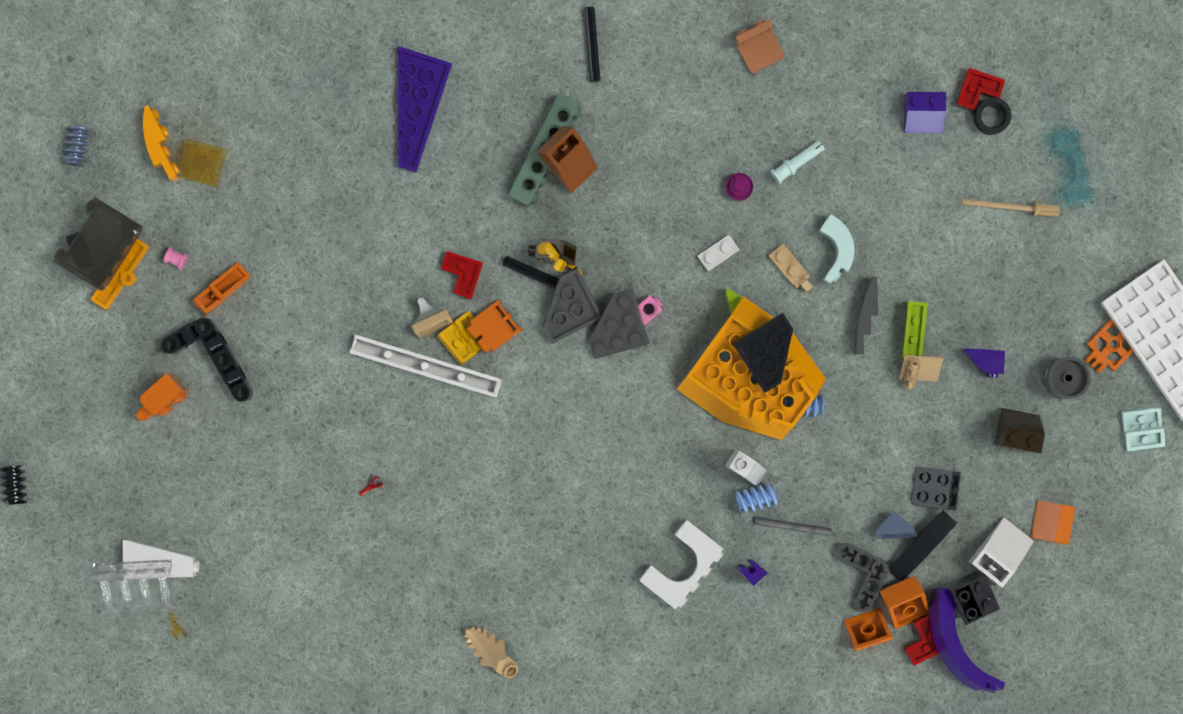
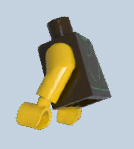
(555, 252)

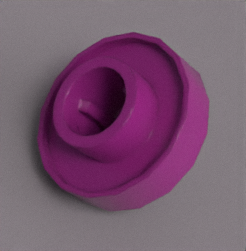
(739, 186)

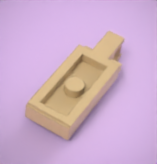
(790, 267)

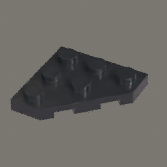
(767, 351)

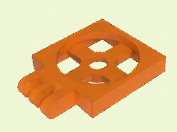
(1100, 357)

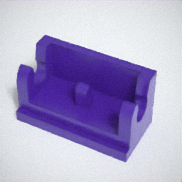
(755, 573)

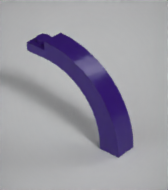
(949, 647)

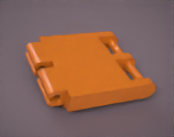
(493, 328)

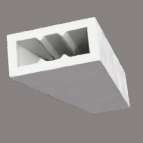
(746, 467)
(182, 564)

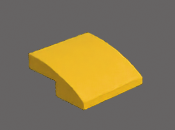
(458, 339)

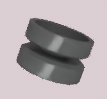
(1078, 376)

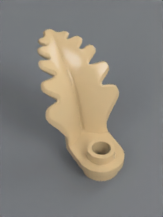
(491, 651)

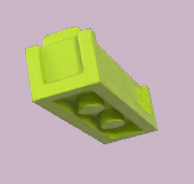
(914, 328)

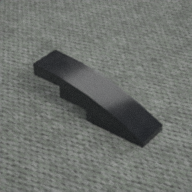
(922, 545)

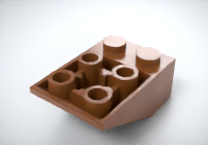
(568, 158)

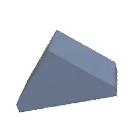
(895, 527)

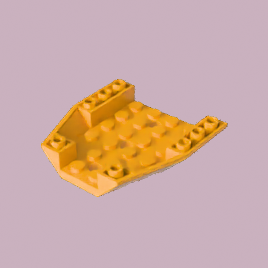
(727, 387)

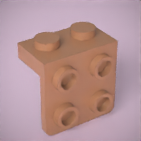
(759, 46)

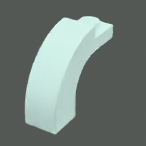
(844, 245)

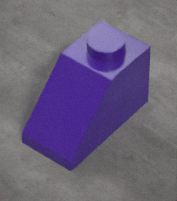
(987, 360)

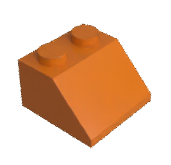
(905, 602)

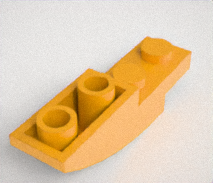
(154, 137)

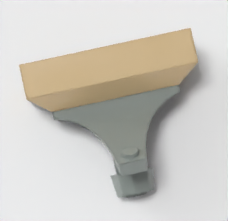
(430, 319)

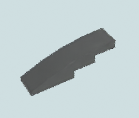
(868, 308)

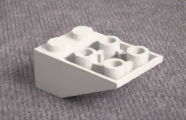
(1001, 552)

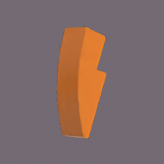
(221, 289)

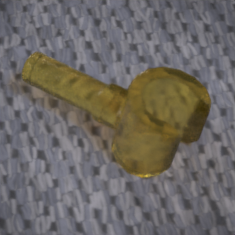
(177, 628)

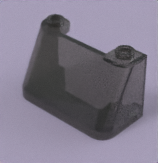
(99, 244)

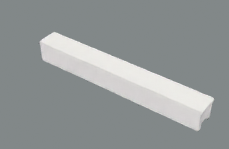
(425, 366)

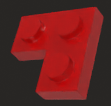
(976, 84)
(468, 272)
(925, 647)

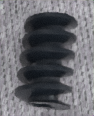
(13, 485)

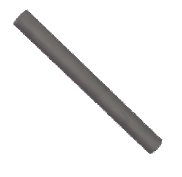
(793, 526)

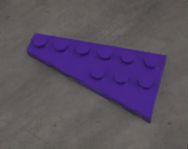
(419, 95)

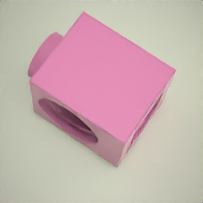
(657, 309)

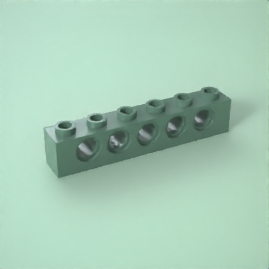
(527, 197)

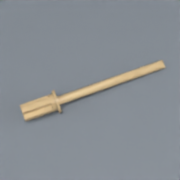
(1038, 209)

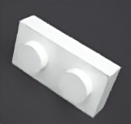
(718, 253)

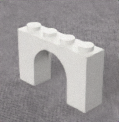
(675, 591)

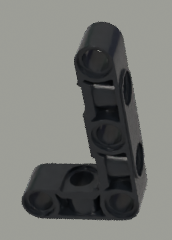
(216, 347)

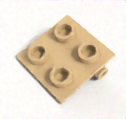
(920, 368)

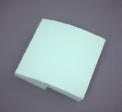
(1143, 428)

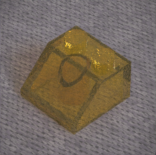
(203, 163)

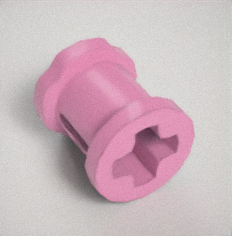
(175, 258)

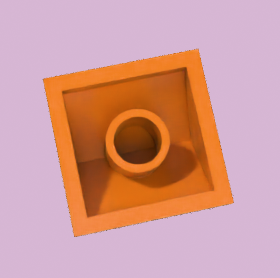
(1053, 522)
(867, 629)

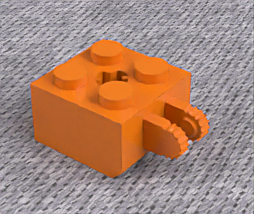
(161, 396)

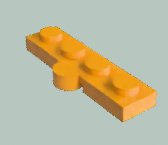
(123, 277)

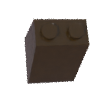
(1020, 431)

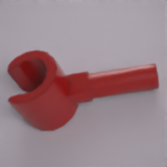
(371, 486)

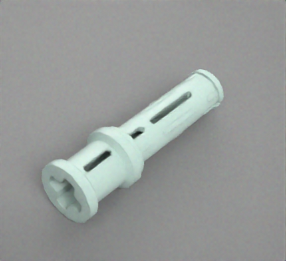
(789, 166)

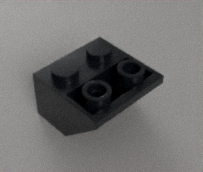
(974, 597)

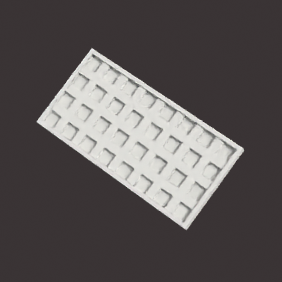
(1151, 321)

